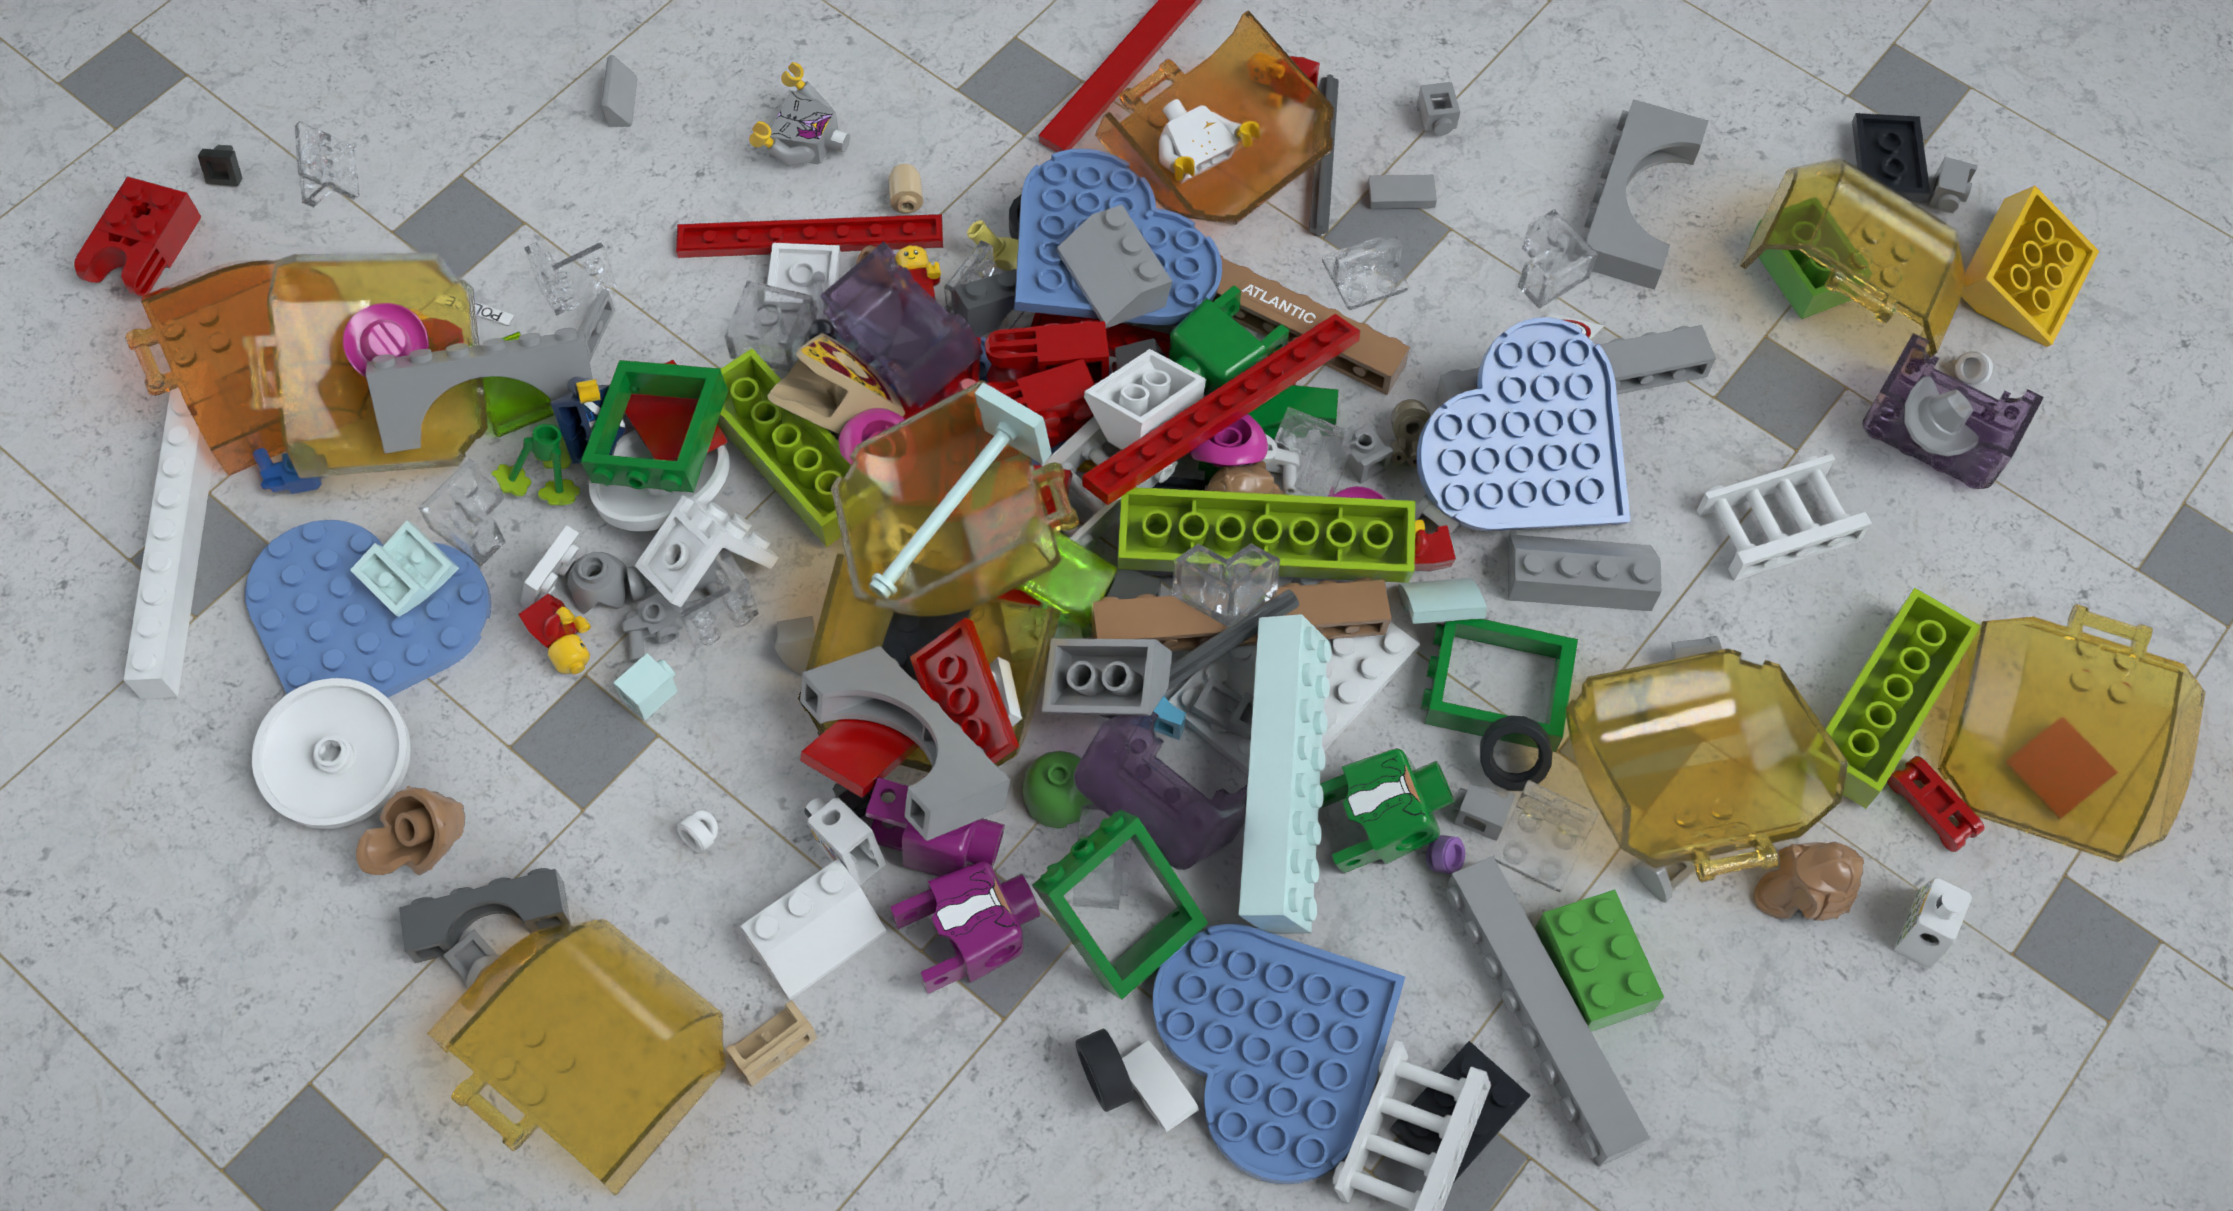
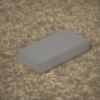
(1402, 191)

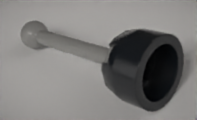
(820, 325)

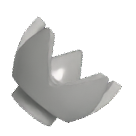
(605, 587)

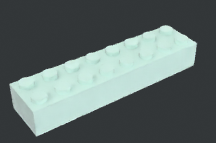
(1285, 776)

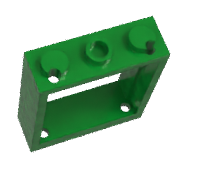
(656, 380)
(1509, 636)
(1153, 947)

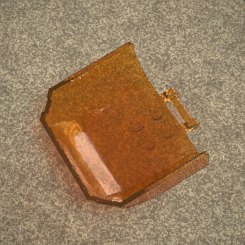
(1243, 83)
(201, 336)

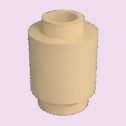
(905, 189)

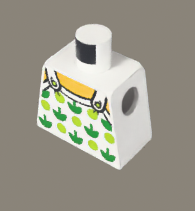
(1935, 911)

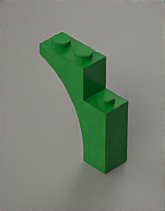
(1310, 400)

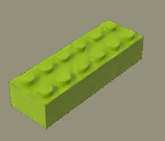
(785, 448)
(1897, 691)

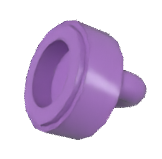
(1446, 854)

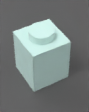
(646, 685)

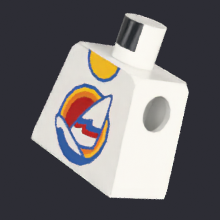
(845, 837)

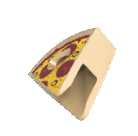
(832, 385)

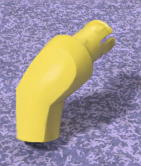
(1004, 248)

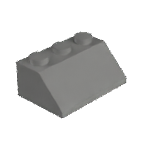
(1115, 267)
(1106, 676)

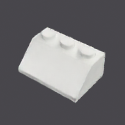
(1142, 397)
(813, 929)

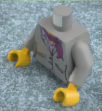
(803, 126)

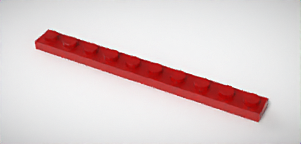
(1219, 409)

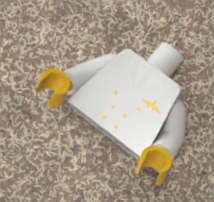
(1199, 139)

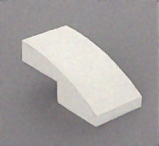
(1159, 1086)

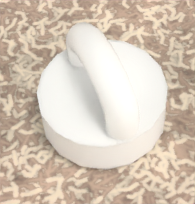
(1973, 368)
(695, 833)

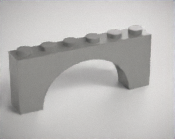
(1648, 138)
(409, 384)
(876, 689)

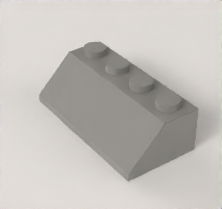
(1583, 573)

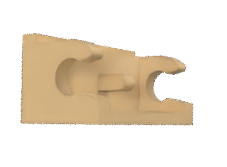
(772, 1044)

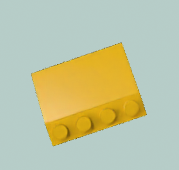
(2029, 267)

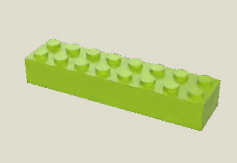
(1307, 533)

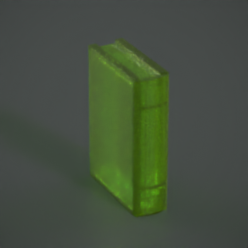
(513, 403)
(1073, 582)

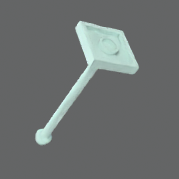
(1010, 425)

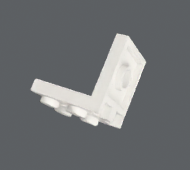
(700, 535)

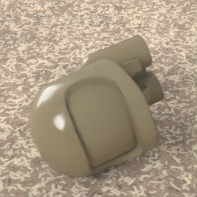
(1407, 424)

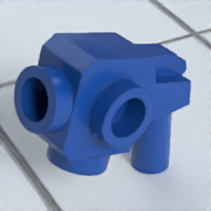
(282, 474)

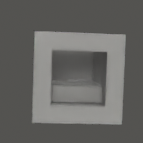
(1441, 114)
(1951, 184)
(1369, 454)
(1482, 810)

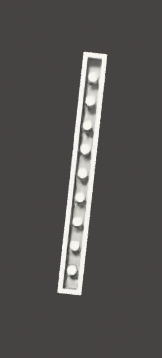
(170, 557)

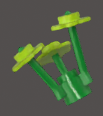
(550, 448)

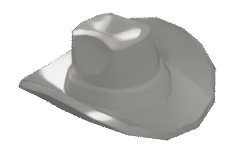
(1939, 419)

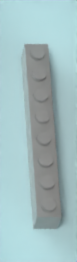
(1636, 362)
(1546, 1012)

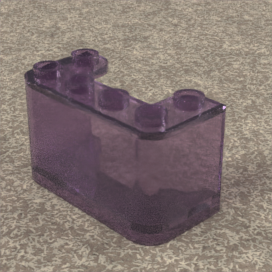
(899, 327)
(1996, 421)
(1126, 775)

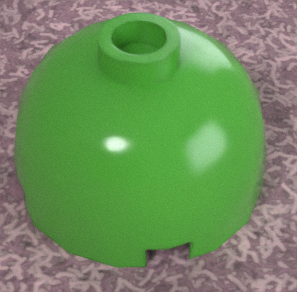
(1051, 790)

